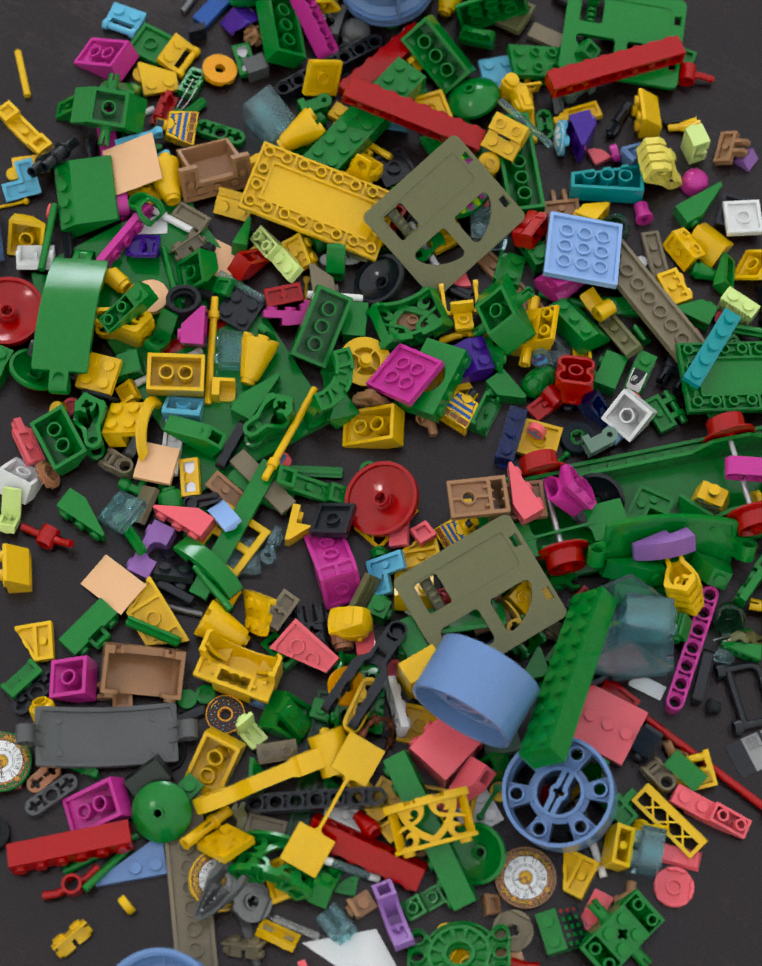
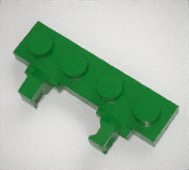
(624, 814)

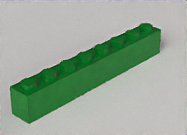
(444, 857)

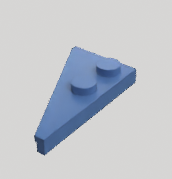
(143, 864)

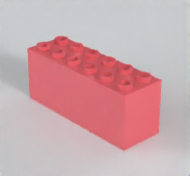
(442, 751)

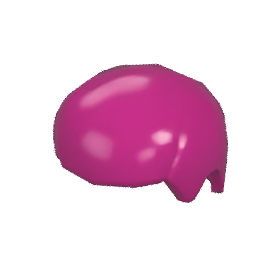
(694, 181)

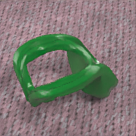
(136, 202)

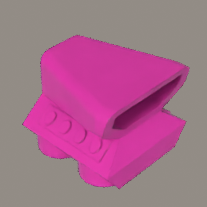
(556, 288)
(570, 491)

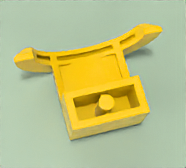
(127, 421)

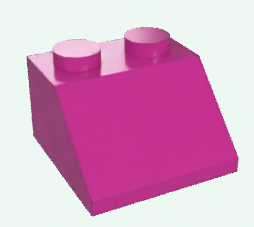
(194, 329)
(73, 679)

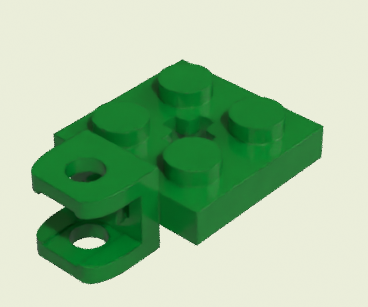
(750, 585)

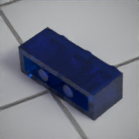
(510, 436)

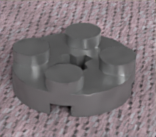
(262, 900)

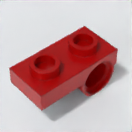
(545, 404)

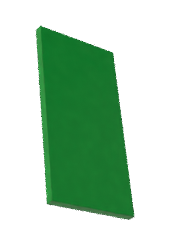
(730, 384)

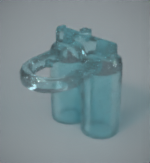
(336, 923)

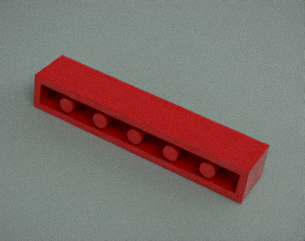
(378, 63)
(70, 847)
(371, 854)

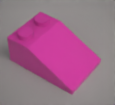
(107, 56)
(98, 804)

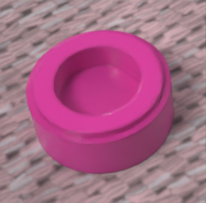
(614, 153)

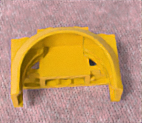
(237, 669)

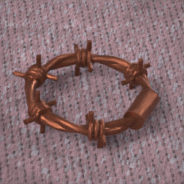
(375, 720)

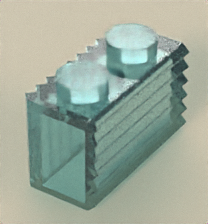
(229, 350)

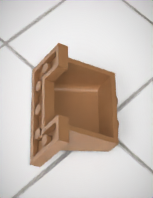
(210, 167)

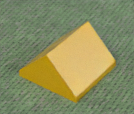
(712, 243)

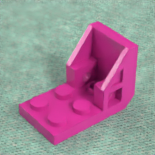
(334, 569)

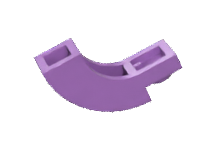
(392, 915)

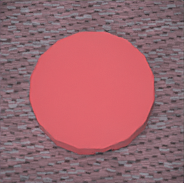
(673, 887)

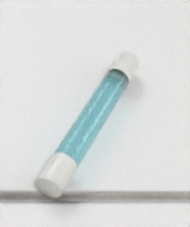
(352, 869)

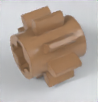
(253, 35)

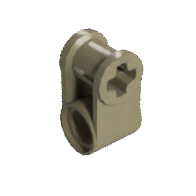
(114, 463)
(657, 772)

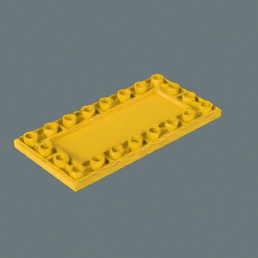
(313, 200)

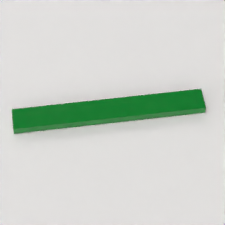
(245, 510)

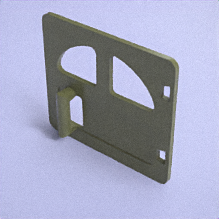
(434, 196)
(473, 575)

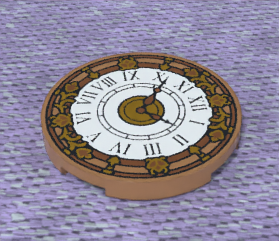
(526, 878)

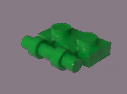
(664, 420)

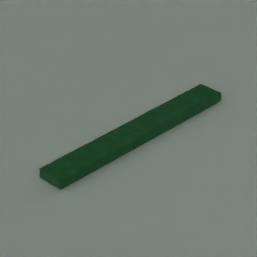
(311, 780)

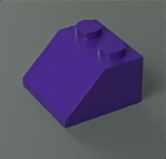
(581, 131)
(481, 361)

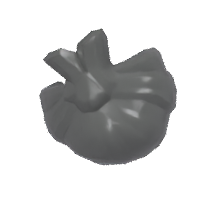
(353, 31)

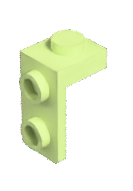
(11, 509)
(249, 731)

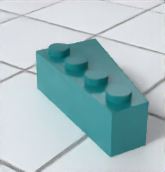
(608, 185)

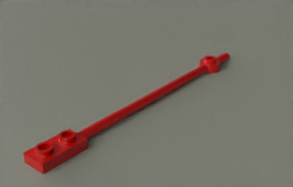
(619, 691)

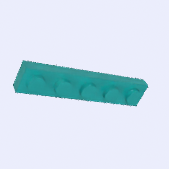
(711, 348)

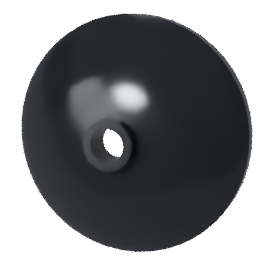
(379, 279)
(603, 487)

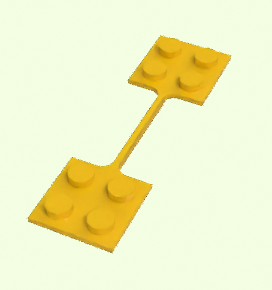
(308, 846)

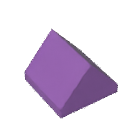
(747, 162)

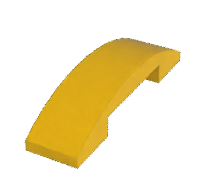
(22, 129)

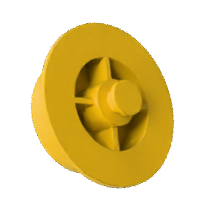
(366, 357)

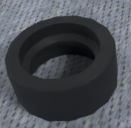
(183, 291)

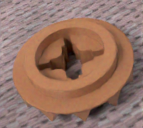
(51, 478)

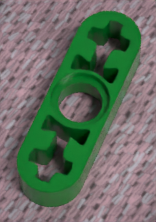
(234, 133)

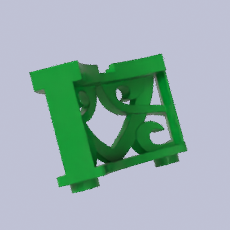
(394, 310)
(336, 383)
(378, 707)
(265, 843)

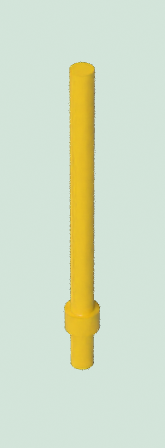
(213, 316)
(274, 462)

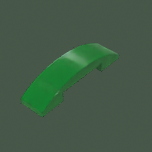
(309, 487)
(210, 564)

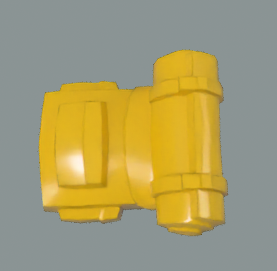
(518, 93)
(365, 168)

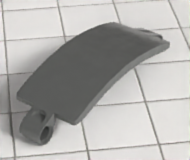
(105, 735)

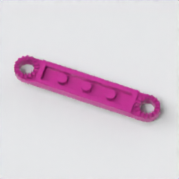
(125, 235)

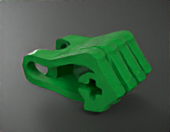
(273, 405)
(93, 438)

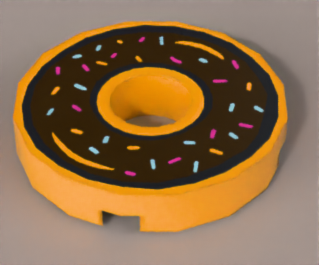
(222, 703)

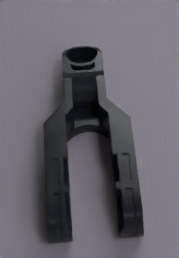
(379, 656)

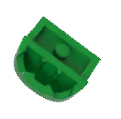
(477, 37)

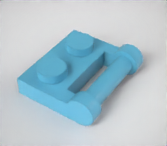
(125, 16)

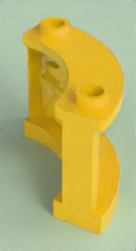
(404, 810)

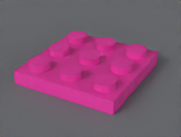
(405, 374)

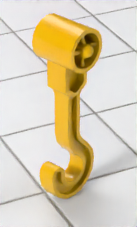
(320, 757)

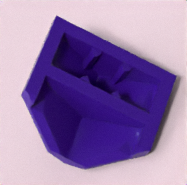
(238, 19)
(144, 246)

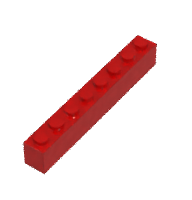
(614, 66)
(410, 114)

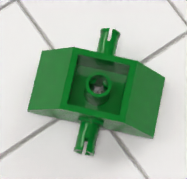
(91, 106)
(504, 315)
(633, 918)

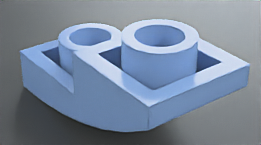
(224, 516)

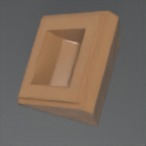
(490, 905)

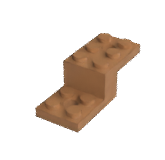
(490, 498)

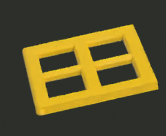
(247, 551)

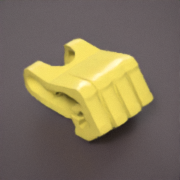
(658, 163)

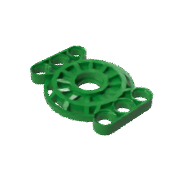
(461, 935)

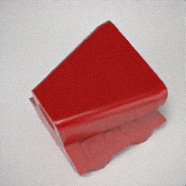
(574, 378)

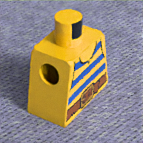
(179, 127)
(460, 411)
(711, 497)
(455, 530)

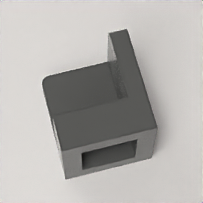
(256, 67)

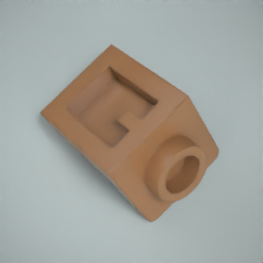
(360, 905)

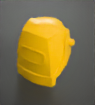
(350, 622)

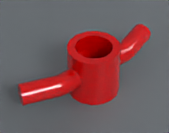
(688, 74)
(47, 536)
(68, 878)

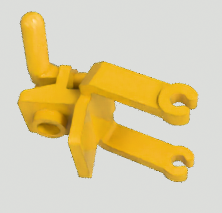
(462, 315)

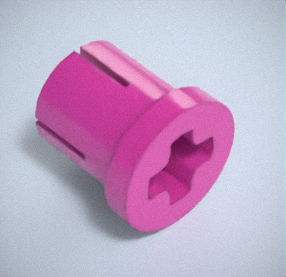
(643, 214)

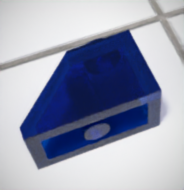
(593, 407)

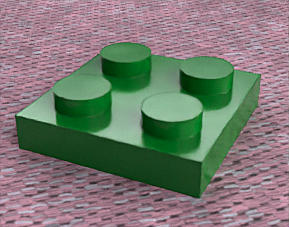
(150, 43)

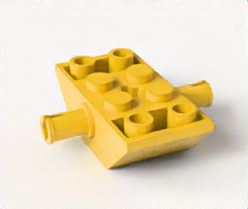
(545, 324)

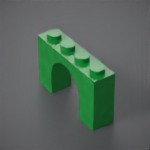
(433, 403)

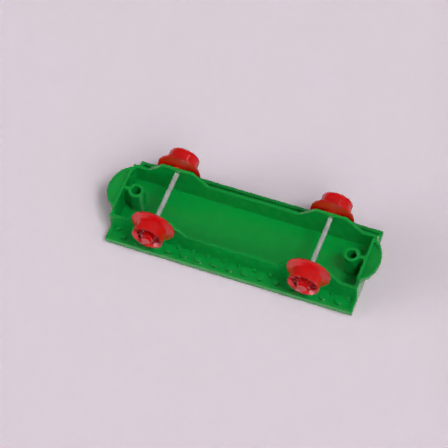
(664, 468)

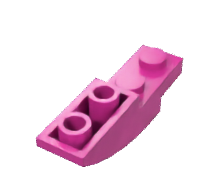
(288, 316)

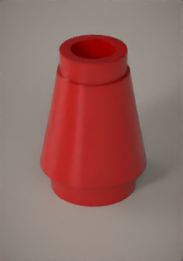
(367, 825)

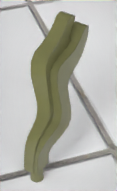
(747, 637)
(240, 815)

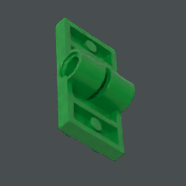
(532, 61)

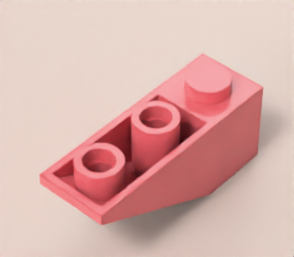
(523, 501)
(188, 519)
(473, 775)

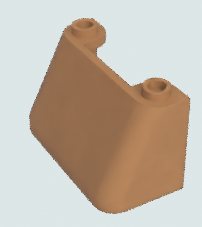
(142, 671)

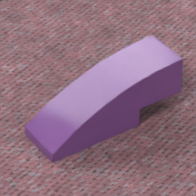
(664, 545)

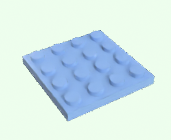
(583, 250)

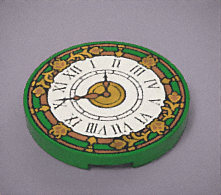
(14, 762)

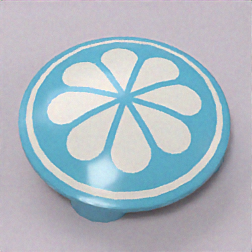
(560, 138)

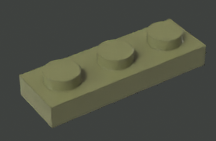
(621, 336)

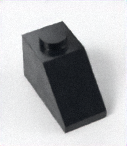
(645, 743)

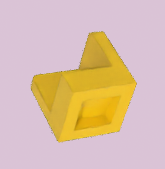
(223, 389)

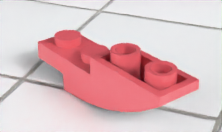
(709, 812)

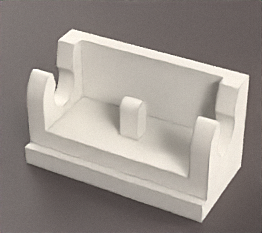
(28, 257)

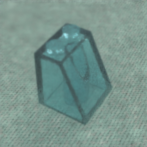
(267, 115)
(646, 619)

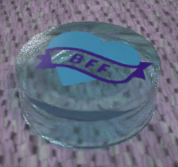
(540, 358)

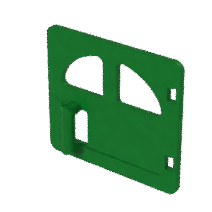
(625, 24)

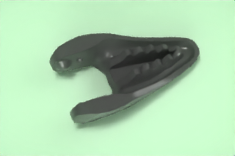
(215, 895)

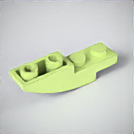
(277, 254)

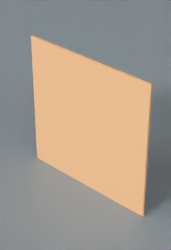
(134, 163)

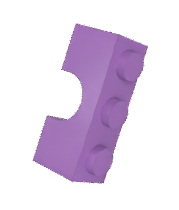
(157, 537)

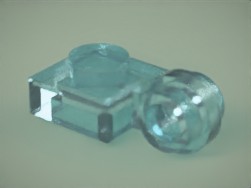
(274, 539)

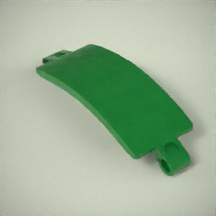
(68, 318)
(713, 537)

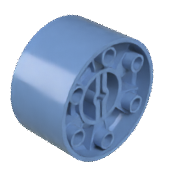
(476, 690)
(550, 814)

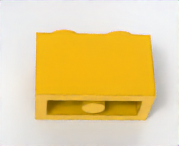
(618, 847)

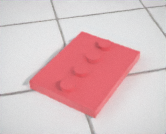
(609, 724)

